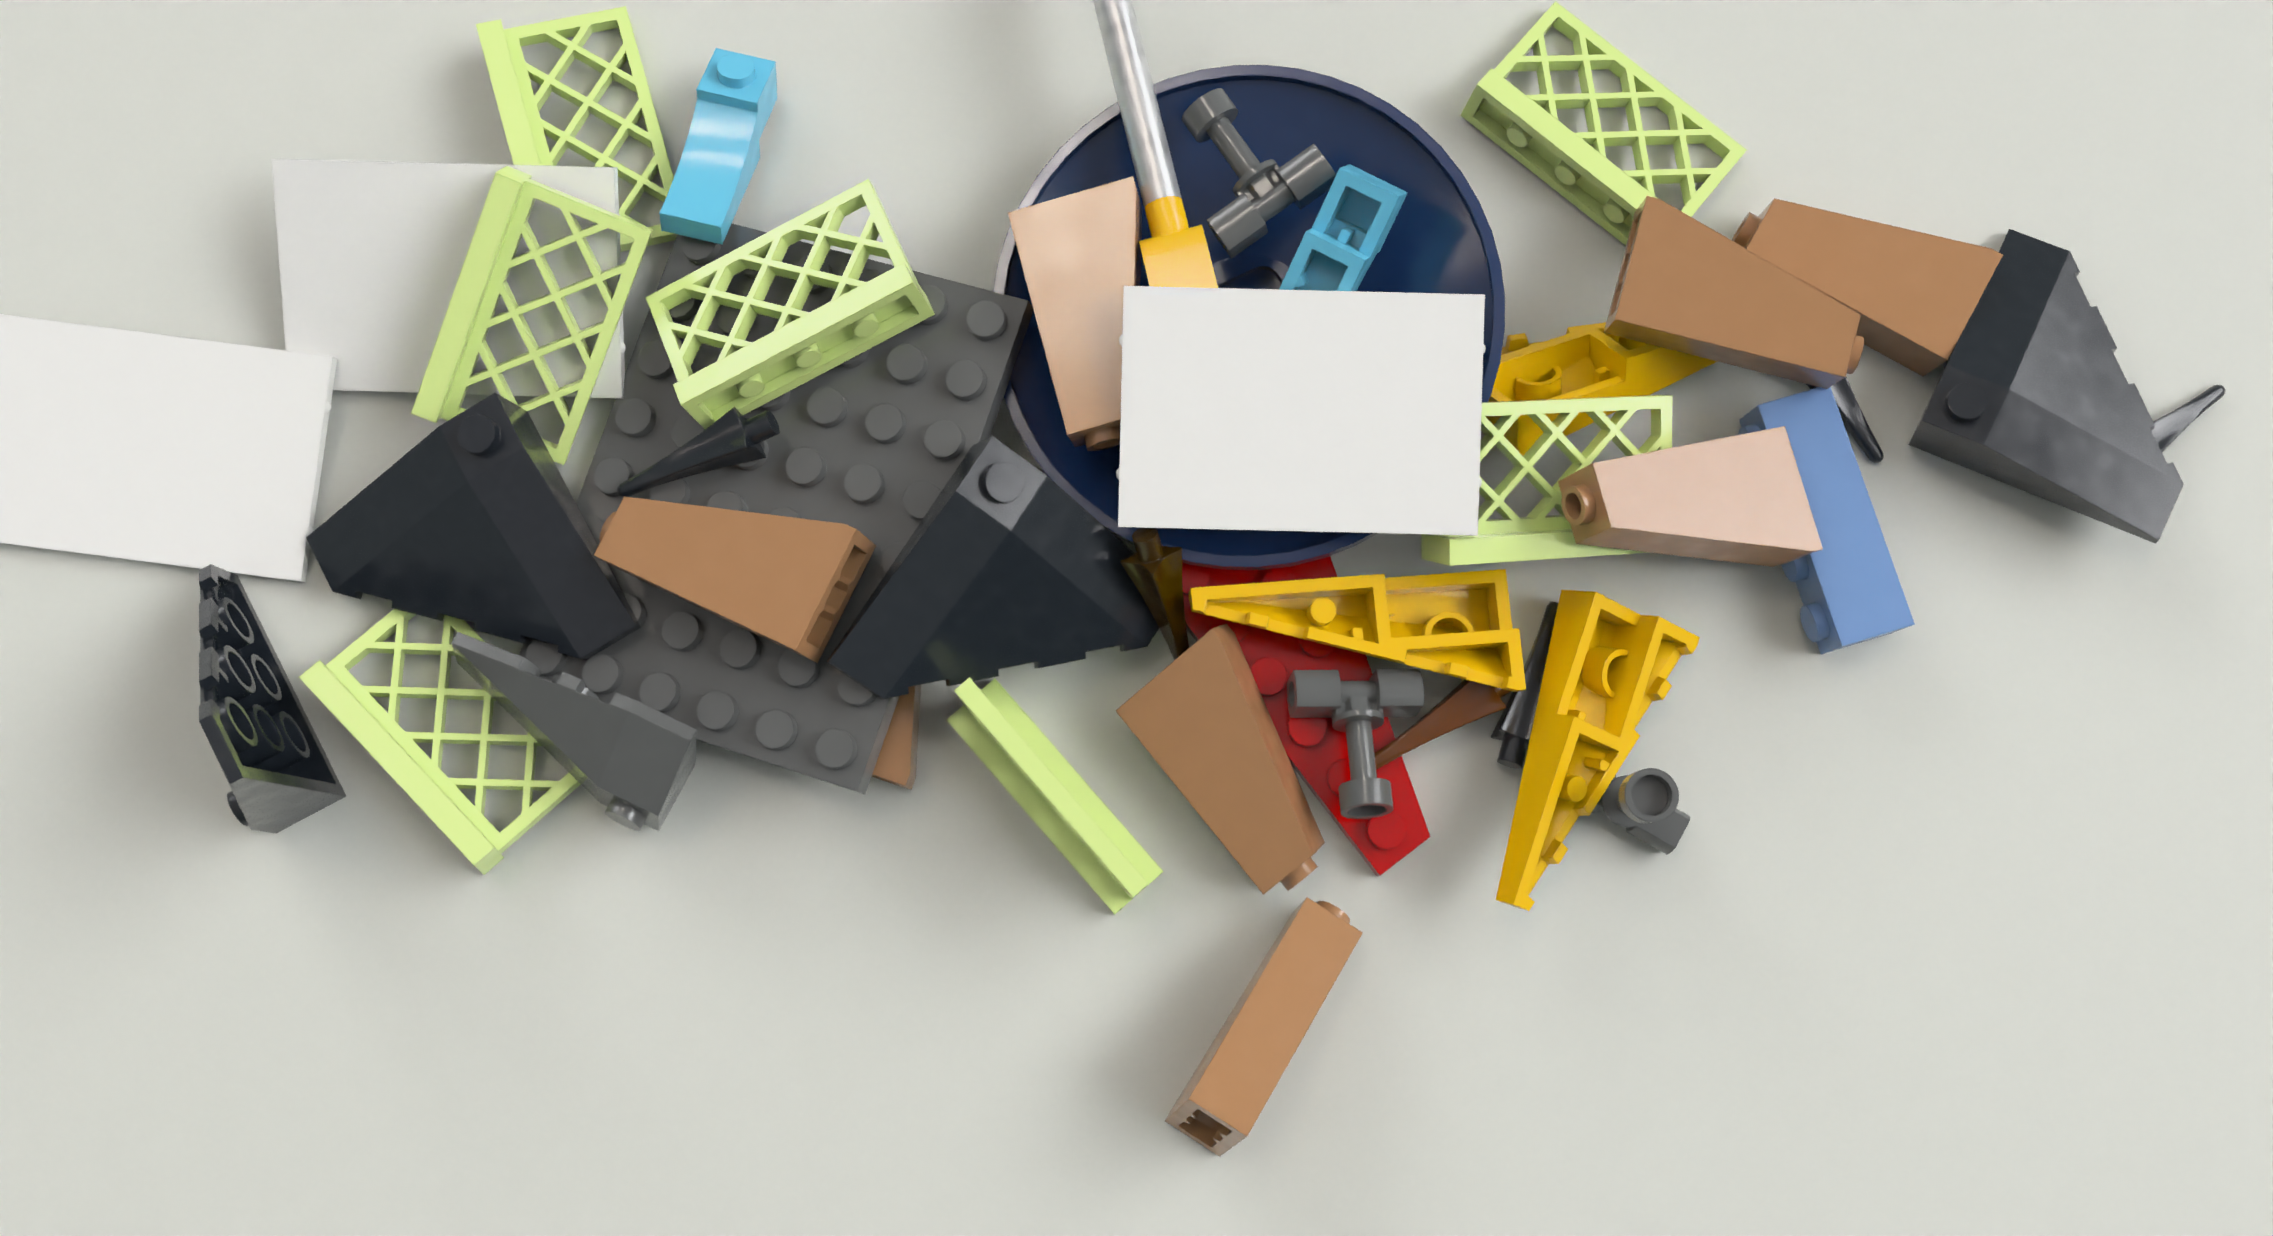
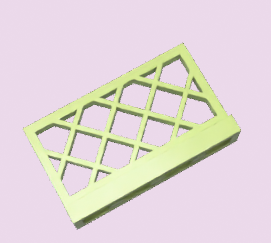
(521, 109)
(1577, 161)
(484, 282)
(802, 341)
(1538, 534)
(408, 763)
(1053, 794)

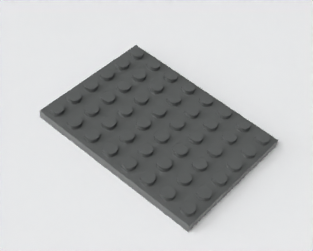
(852, 449)

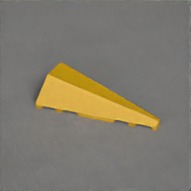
(1582, 366)
(1429, 621)
(1593, 692)

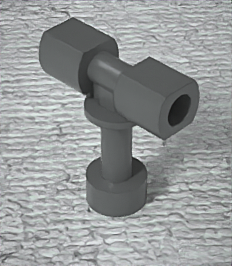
(1262, 187)
(1357, 710)
(1646, 807)

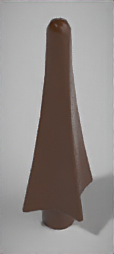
(1460, 707)

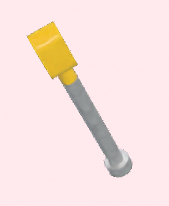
(1175, 252)

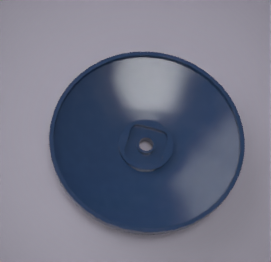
(1432, 247)

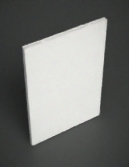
(379, 251)
(1301, 410)
(160, 446)

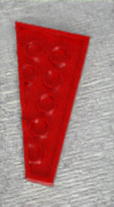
(1312, 744)

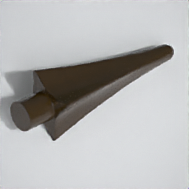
(1158, 577)

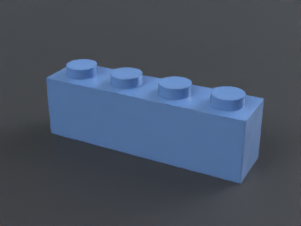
(1851, 583)

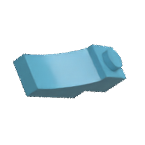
(720, 146)
(1345, 233)

